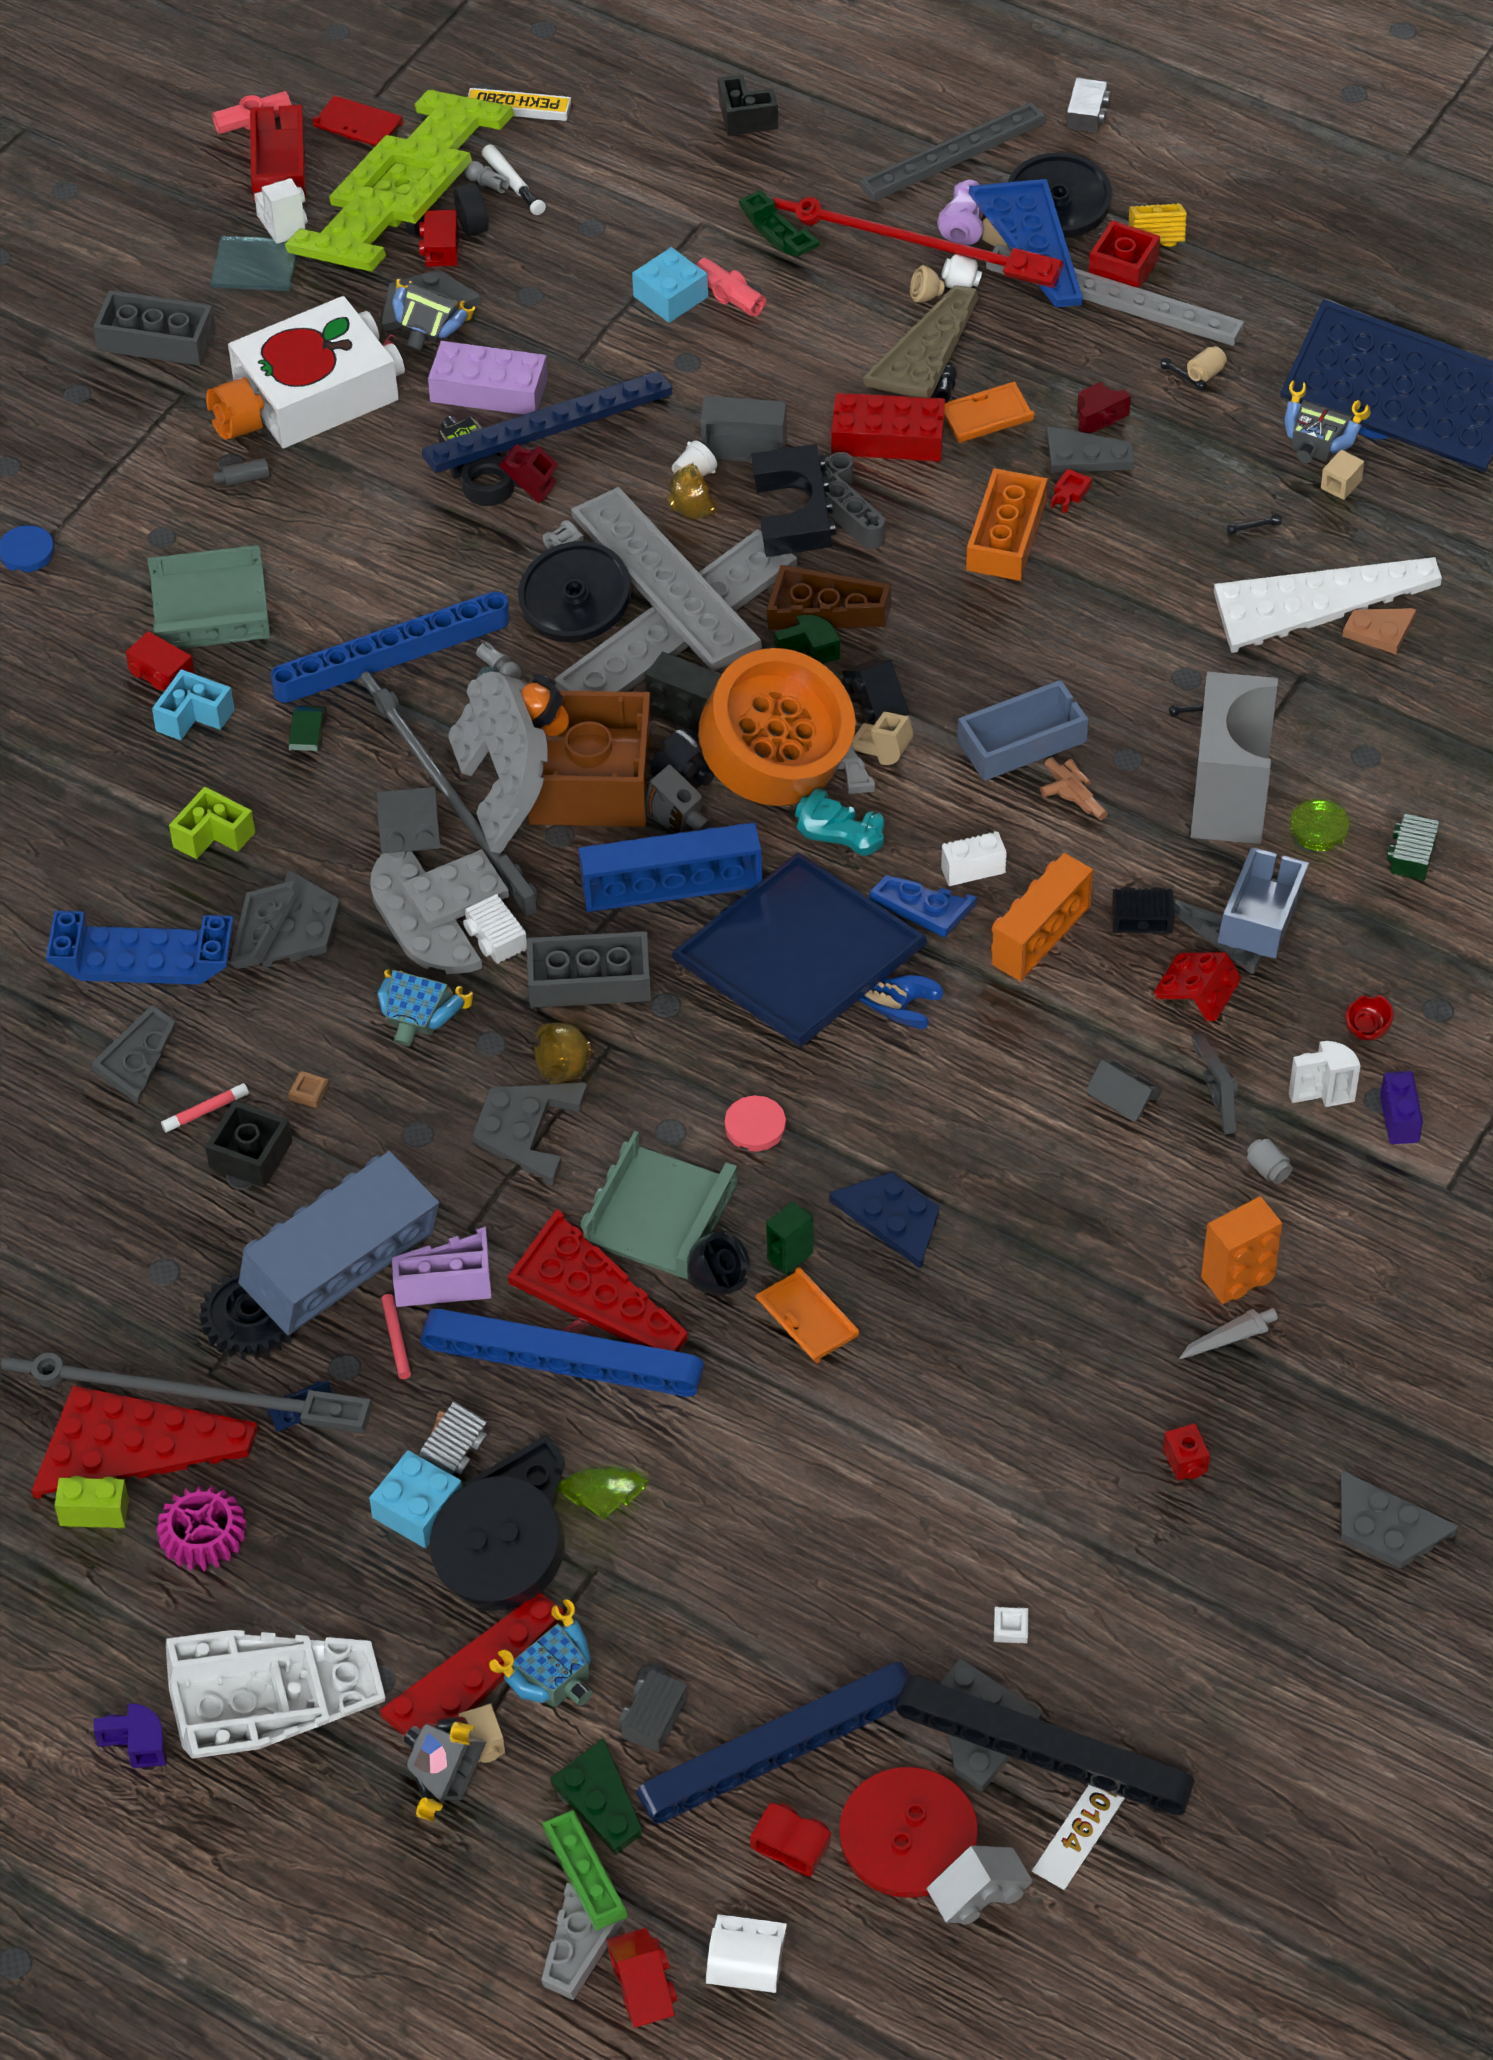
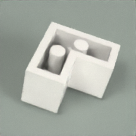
(281, 209)

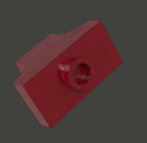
(1101, 407)
(530, 470)

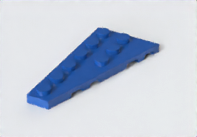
(1029, 222)

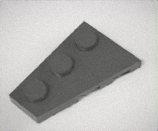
(1087, 452)
(135, 1053)

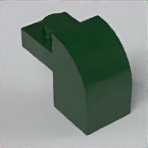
(810, 635)

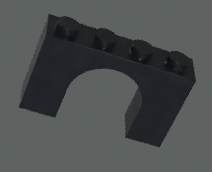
(809, 526)

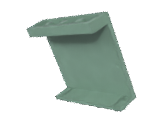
(209, 597)
(657, 1207)

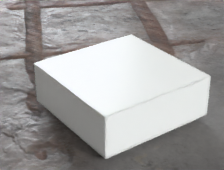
(1011, 1625)

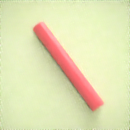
(396, 1336)

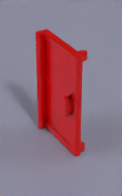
(357, 121)

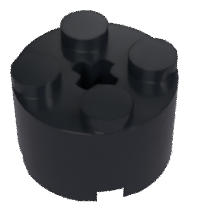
(685, 756)

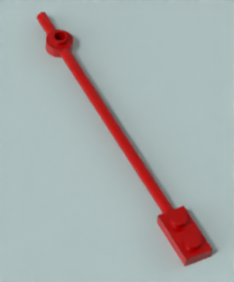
(1019, 265)

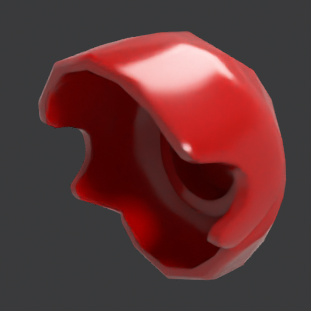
(1369, 1017)

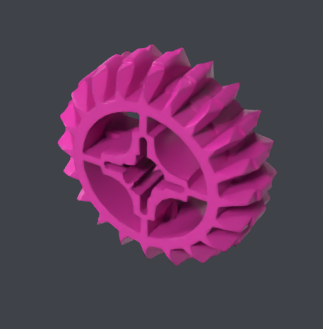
(204, 1539)

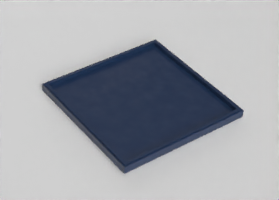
(799, 949)

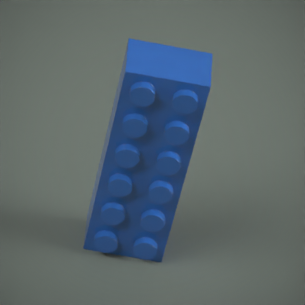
(670, 867)

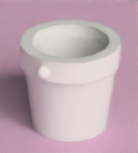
(700, 455)

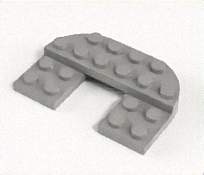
(501, 724)

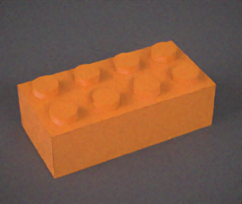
(1006, 524)
(1041, 916)

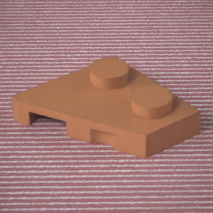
(1379, 627)

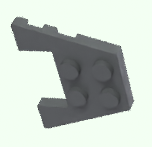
(513, 1121)

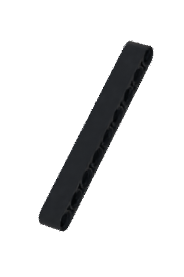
(1045, 1745)

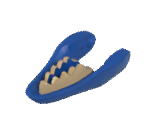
(894, 994)

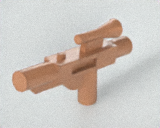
(1070, 787)

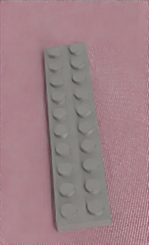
(667, 579)
(630, 653)

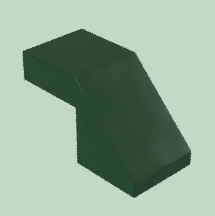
(307, 728)

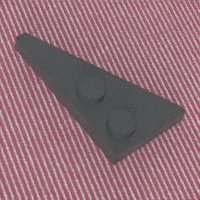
(1208, 926)
(1219, 1082)

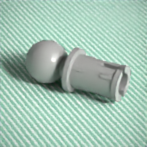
(486, 176)
(498, 661)

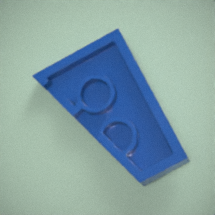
(925, 907)

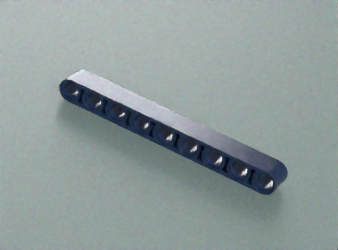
(773, 1744)

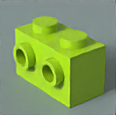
(92, 1502)

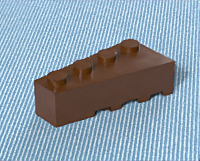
(836, 598)

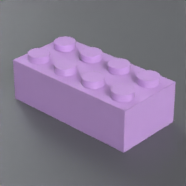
(488, 378)

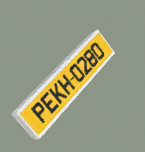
(527, 104)

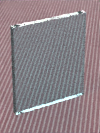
(252, 264)

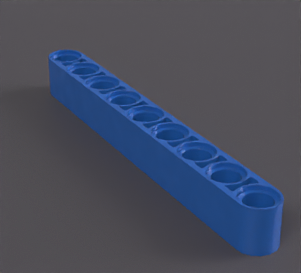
(390, 646)
(562, 1352)

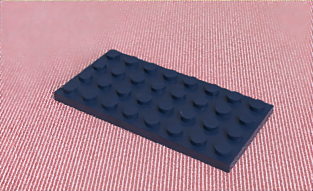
(1412, 383)

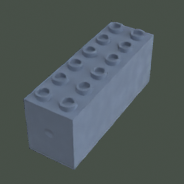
(337, 1242)

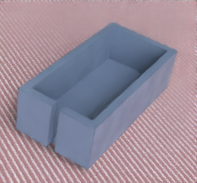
(1022, 730)
(1261, 908)

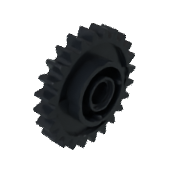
(229, 1325)

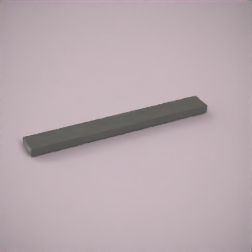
(952, 151)

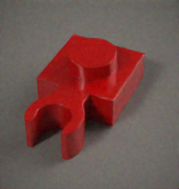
(1069, 488)

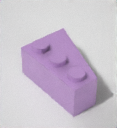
(444, 1273)

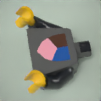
(442, 1761)

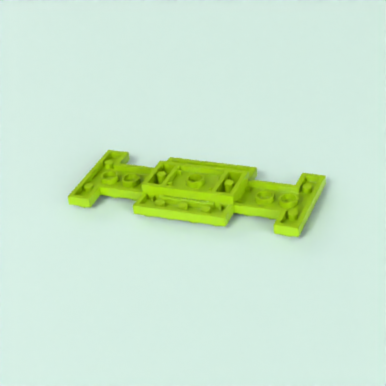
(421, 174)

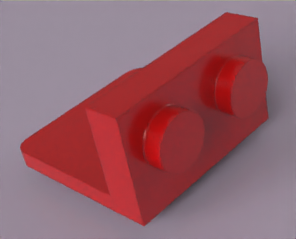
(1201, 977)

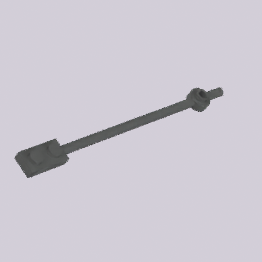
(511, 874)
(318, 1410)

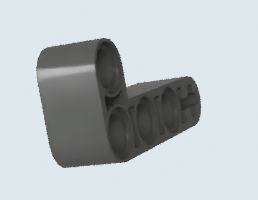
(848, 507)

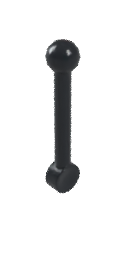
(1166, 364)
(1275, 520)
(1174, 710)

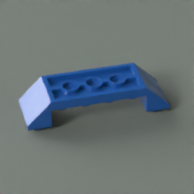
(139, 953)

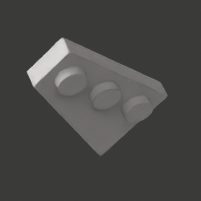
(574, 1948)

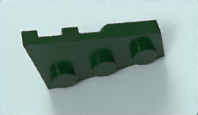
(598, 1797)

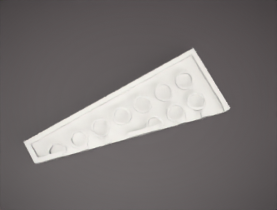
(1278, 604)

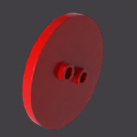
(905, 1830)

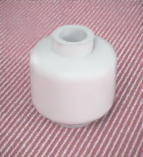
(961, 272)

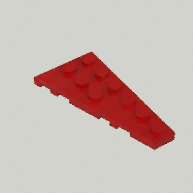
(589, 1285)

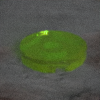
(1319, 824)

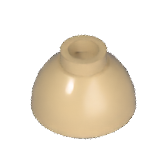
(925, 284)

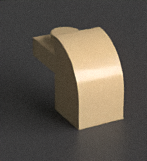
(884, 739)

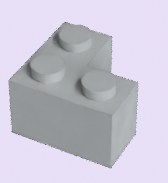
(977, 1879)

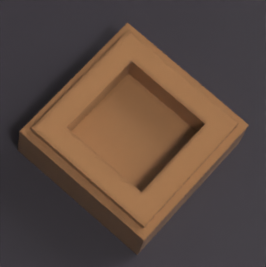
(308, 1089)

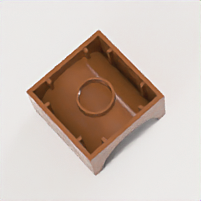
(598, 762)

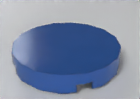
(26, 548)

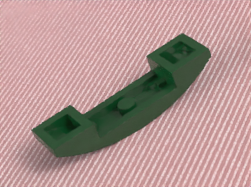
(774, 227)

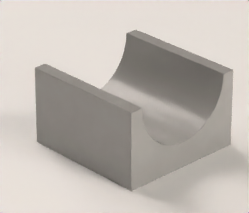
(1234, 758)

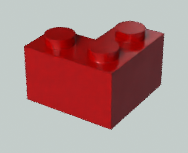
(640, 1971)

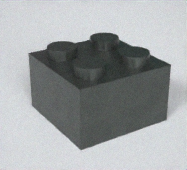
(248, 1144)

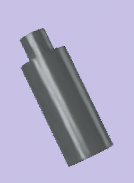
(242, 472)

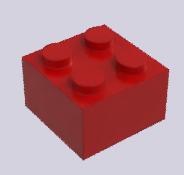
(1124, 254)

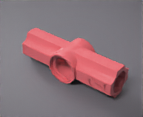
(239, 115)
(732, 288)

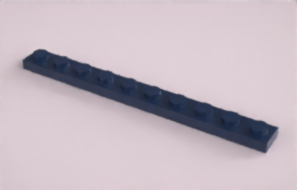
(546, 421)

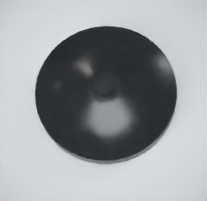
(1077, 188)
(575, 591)

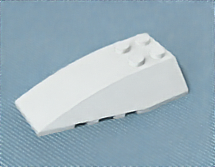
(258, 1690)

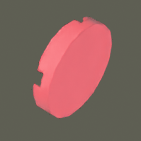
(755, 1123)

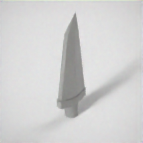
(1240, 1328)

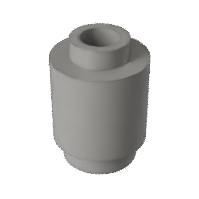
(1269, 1160)

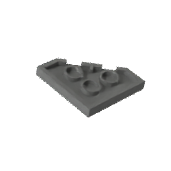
(970, 1761)

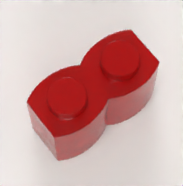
(790, 1839)

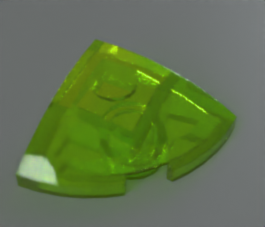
(602, 1488)

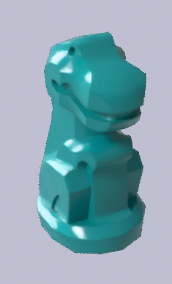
(830, 822)

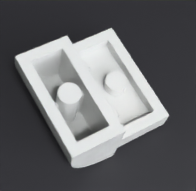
(1325, 1075)
(745, 1953)

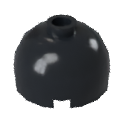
(718, 1264)

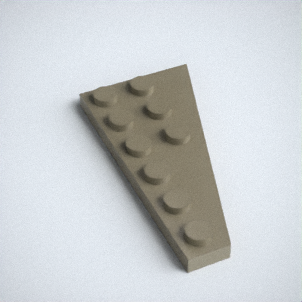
(922, 354)

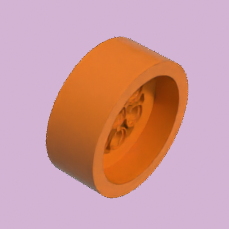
(772, 683)

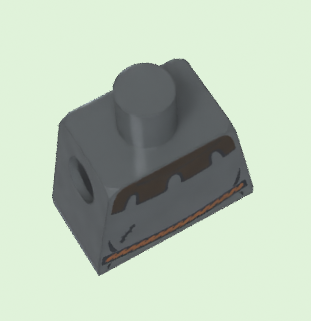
(675, 802)

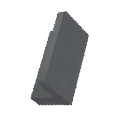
(1122, 1088)

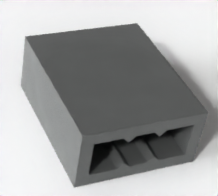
(408, 820)

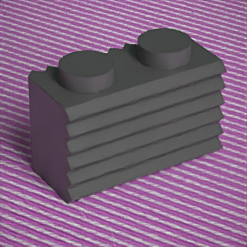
(653, 1711)

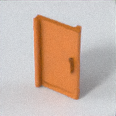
(1000, 410)
(803, 1305)

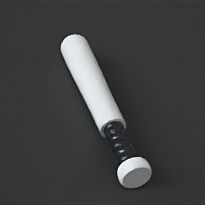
(503, 168)

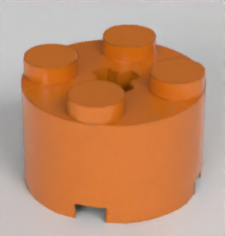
(235, 408)

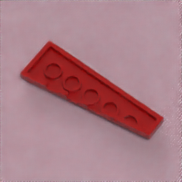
(466, 1676)

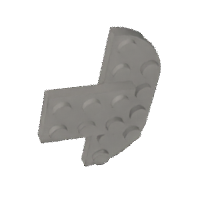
(424, 906)

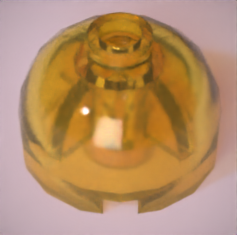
(690, 494)
(561, 1052)

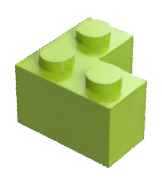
(210, 819)

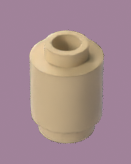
(1206, 364)

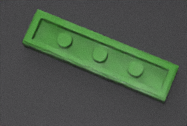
(584, 1870)

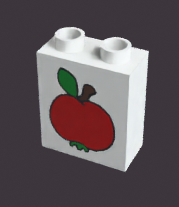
(317, 370)

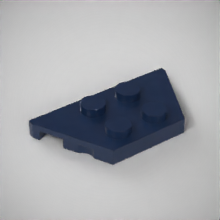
(892, 1213)

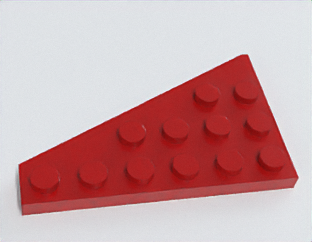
(131, 1437)

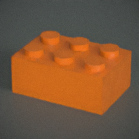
(1241, 1250)

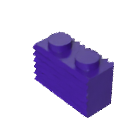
(1401, 1107)

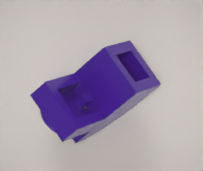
(139, 1730)

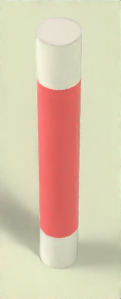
(204, 1107)

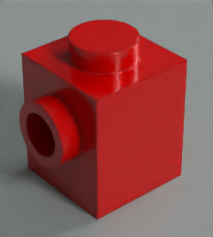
(1186, 1452)

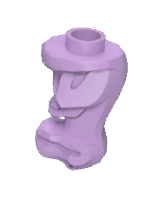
(961, 217)

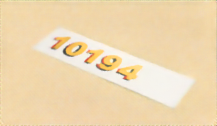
(1077, 1836)

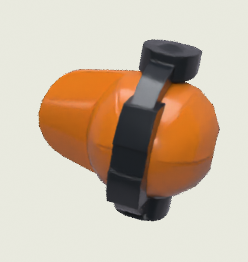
(545, 705)

